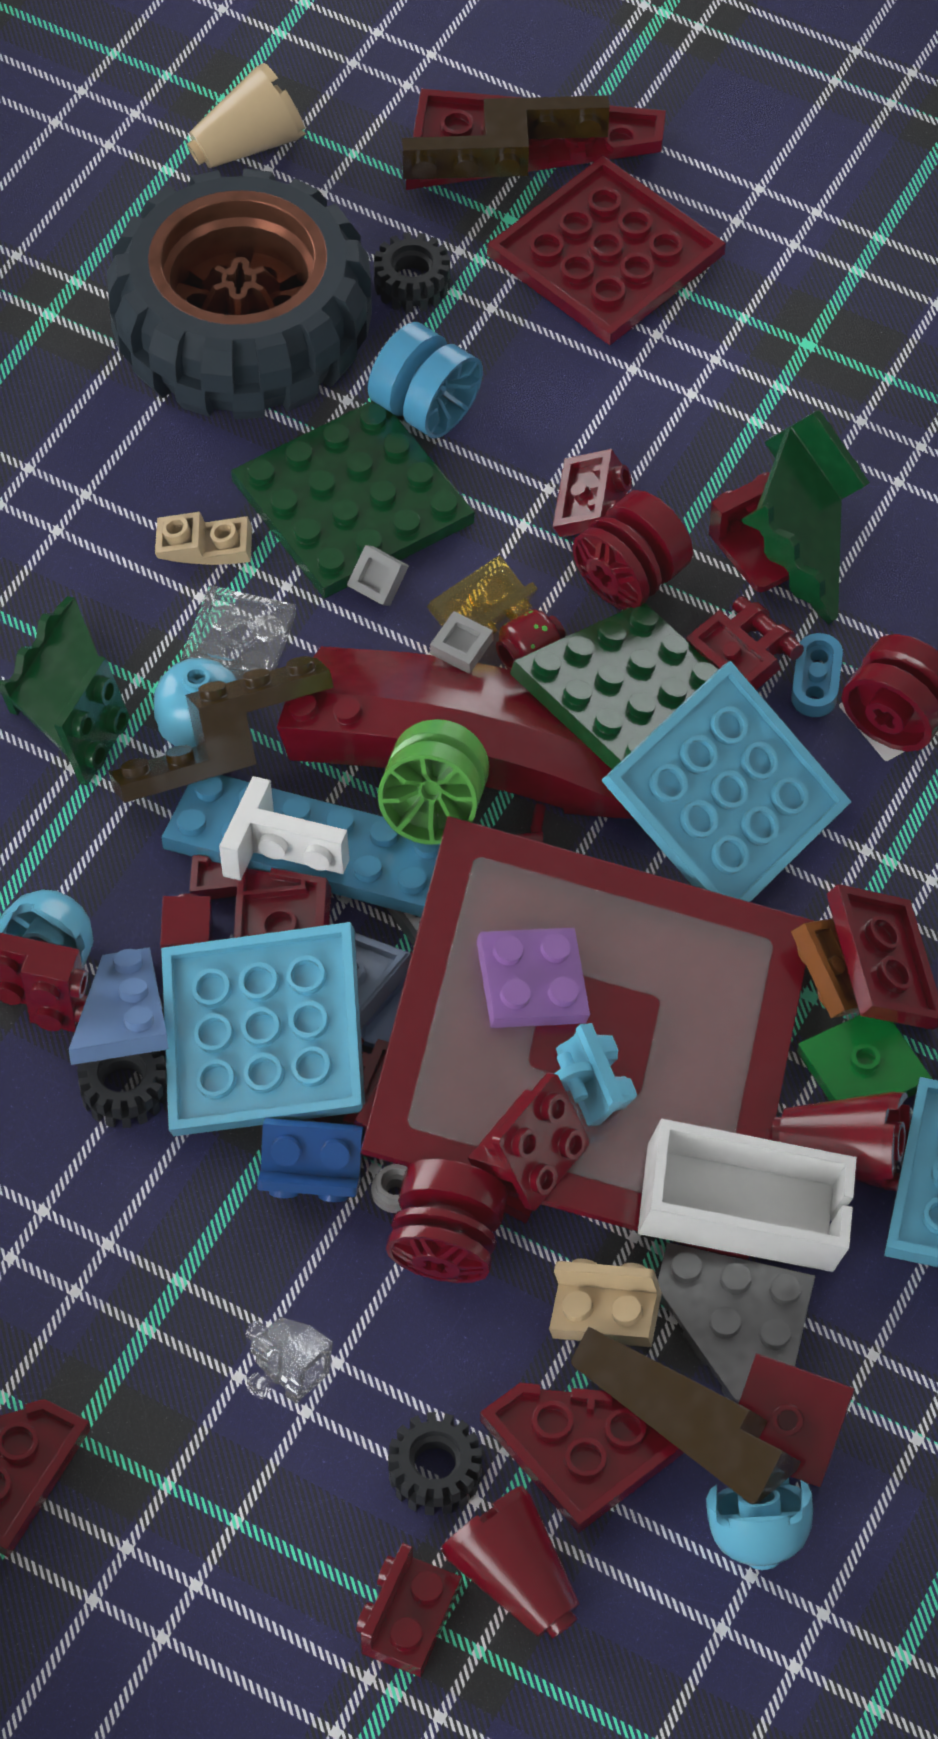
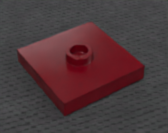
(801, 1412)

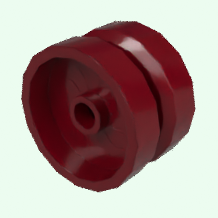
(895, 693)

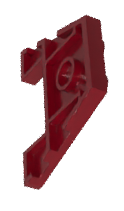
(265, 899)

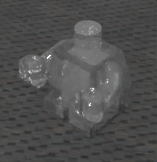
(289, 1356)

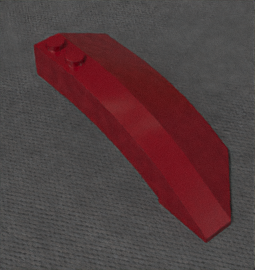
(389, 691)

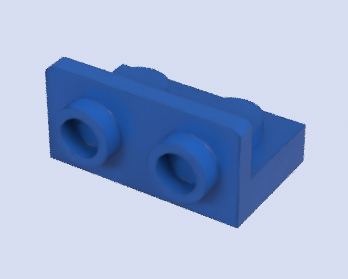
(310, 1159)

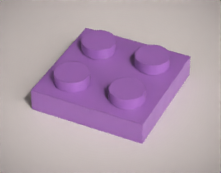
(533, 977)

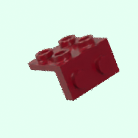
(741, 542)

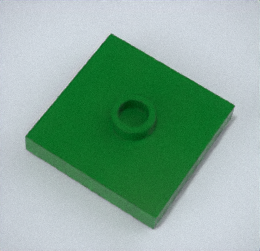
(862, 1059)

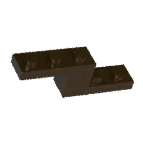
(505, 141)
(220, 728)

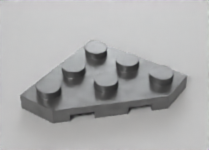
(734, 1310)

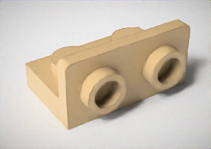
(607, 1298)

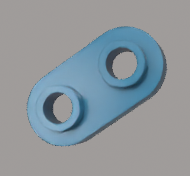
(817, 678)

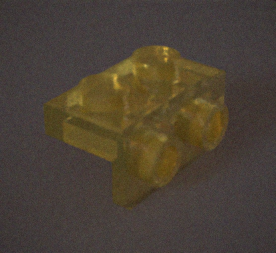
(485, 596)

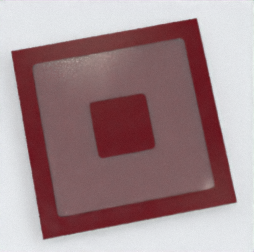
(676, 973)

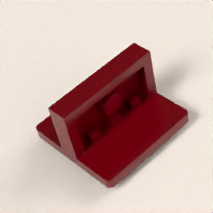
(534, 1142)

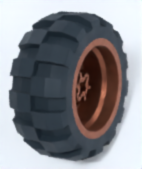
(244, 251)

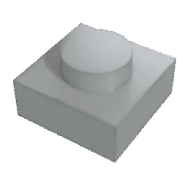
(377, 575)
(461, 642)

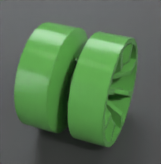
(432, 775)

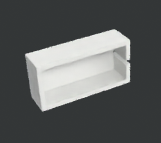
(747, 1195)

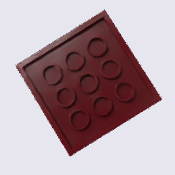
(606, 250)

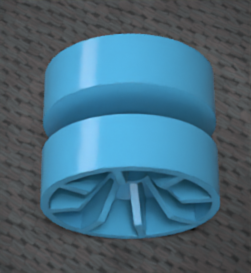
(425, 379)

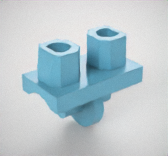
(588, 1074)

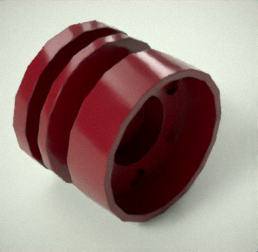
(632, 550)
(447, 1221)

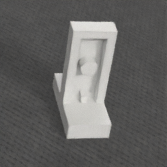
(278, 836)

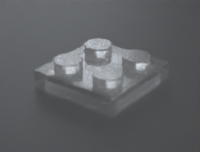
(240, 630)

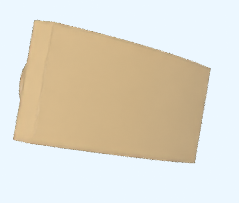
(194, 541)

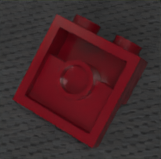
(45, 979)

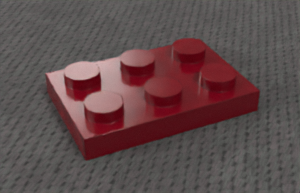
(885, 956)

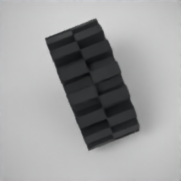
(412, 254)
(129, 1103)
(438, 1435)

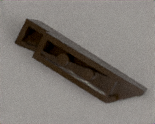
(689, 1415)

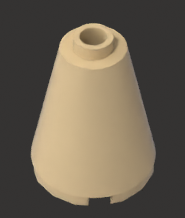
(247, 121)

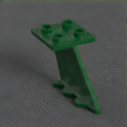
(803, 509)
(68, 690)

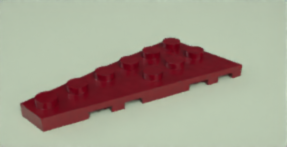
(461, 114)

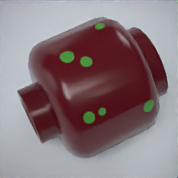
(527, 634)

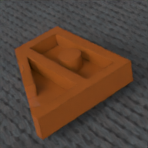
(824, 958)

